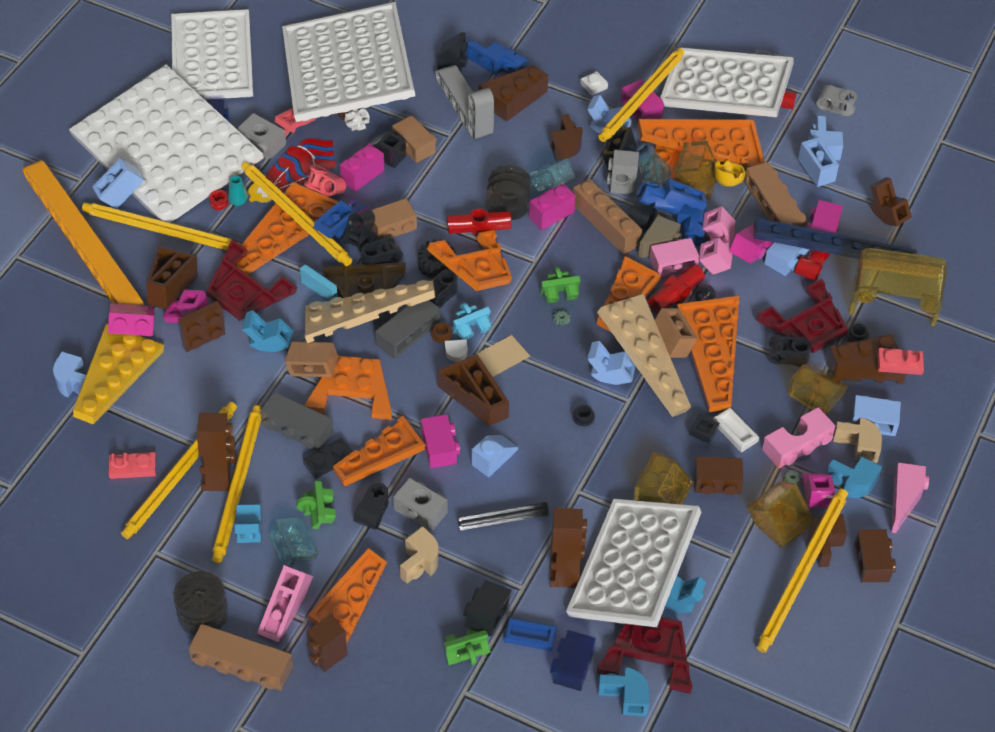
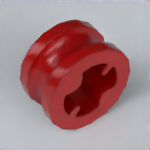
(221, 196)

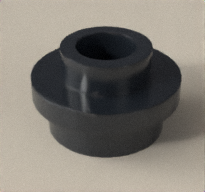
(704, 292)
(857, 333)
(587, 412)

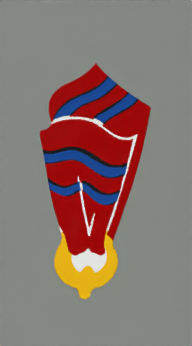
(295, 166)

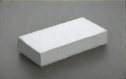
(736, 430)

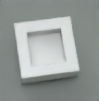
(594, 83)

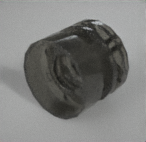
(508, 191)
(199, 601)

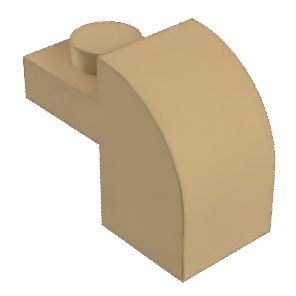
(863, 435)
(423, 555)

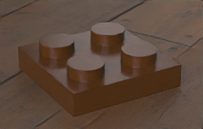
(201, 326)

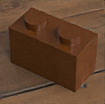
(718, 475)
(874, 555)
(326, 643)

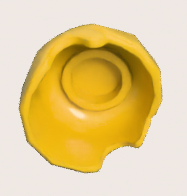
(729, 173)

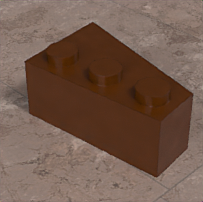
(516, 90)
(169, 276)
(859, 360)
(475, 389)
(216, 450)
(567, 547)

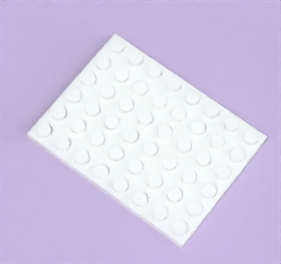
(347, 62)
(172, 140)

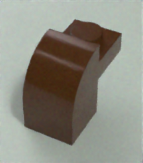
(567, 141)
(887, 206)
(835, 539)

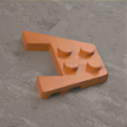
(478, 269)
(356, 379)

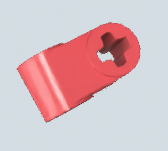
(321, 181)

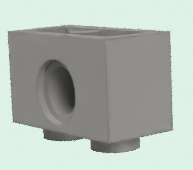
(263, 135)
(624, 172)
(428, 514)

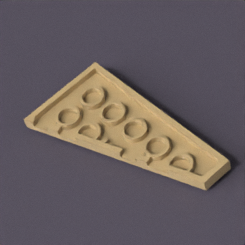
(641, 340)

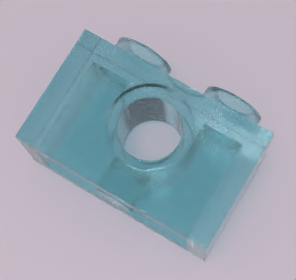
(552, 174)

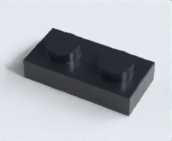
(325, 458)

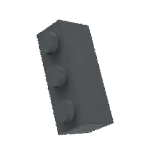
(407, 327)
(297, 422)

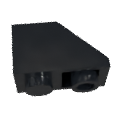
(453, 52)
(391, 145)

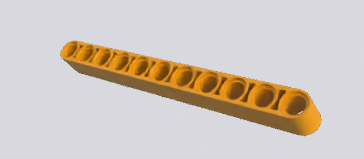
(80, 235)

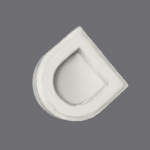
(456, 350)

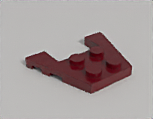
(238, 291)
(818, 324)
(653, 644)

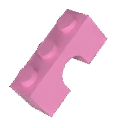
(721, 230)
(786, 448)

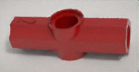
(478, 221)
(676, 288)

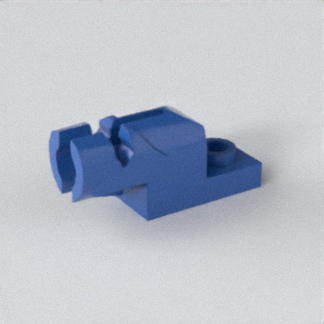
(496, 57)
(671, 196)
(336, 219)
(692, 223)

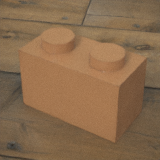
(419, 141)
(394, 219)
(675, 332)
(311, 359)

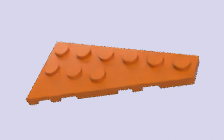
(727, 138)
(279, 230)
(714, 351)

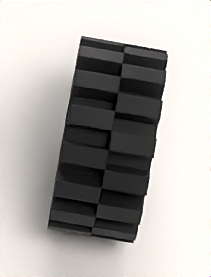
(428, 266)

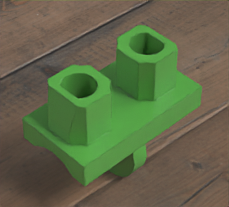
(560, 282)
(313, 505)
(466, 647)

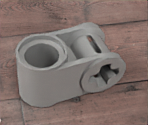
(835, 99)

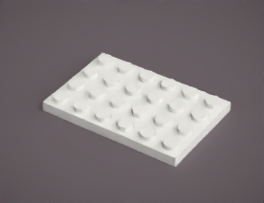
(213, 52)
(728, 82)
(634, 562)

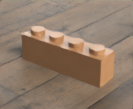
(773, 195)
(607, 216)
(241, 657)

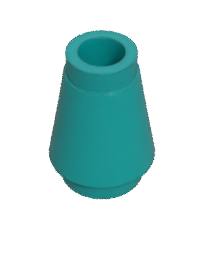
(237, 192)

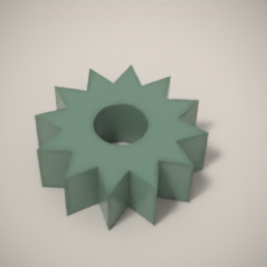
(557, 318)
(791, 474)

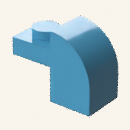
(267, 336)
(856, 481)
(249, 523)
(685, 594)
(631, 687)

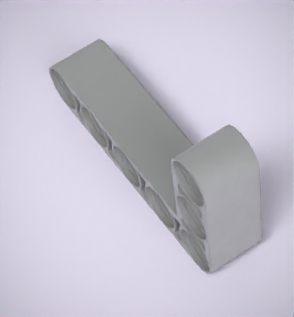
(472, 108)

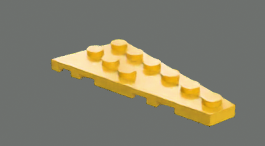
(114, 368)

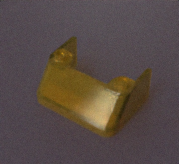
(902, 276)

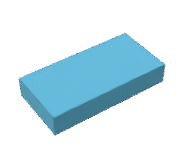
(318, 283)

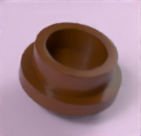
(441, 332)

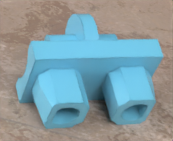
(467, 318)

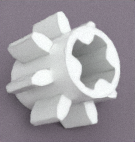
(357, 119)

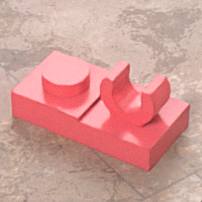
(288, 123)
(900, 361)
(132, 465)

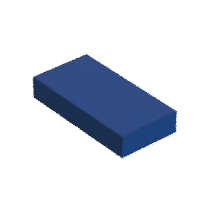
(530, 634)

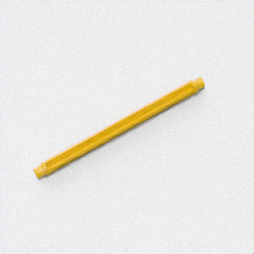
(640, 96)
(296, 213)
(157, 225)
(167, 483)
(237, 484)
(802, 571)

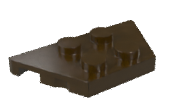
(364, 278)

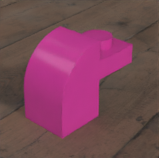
(189, 302)
(818, 490)

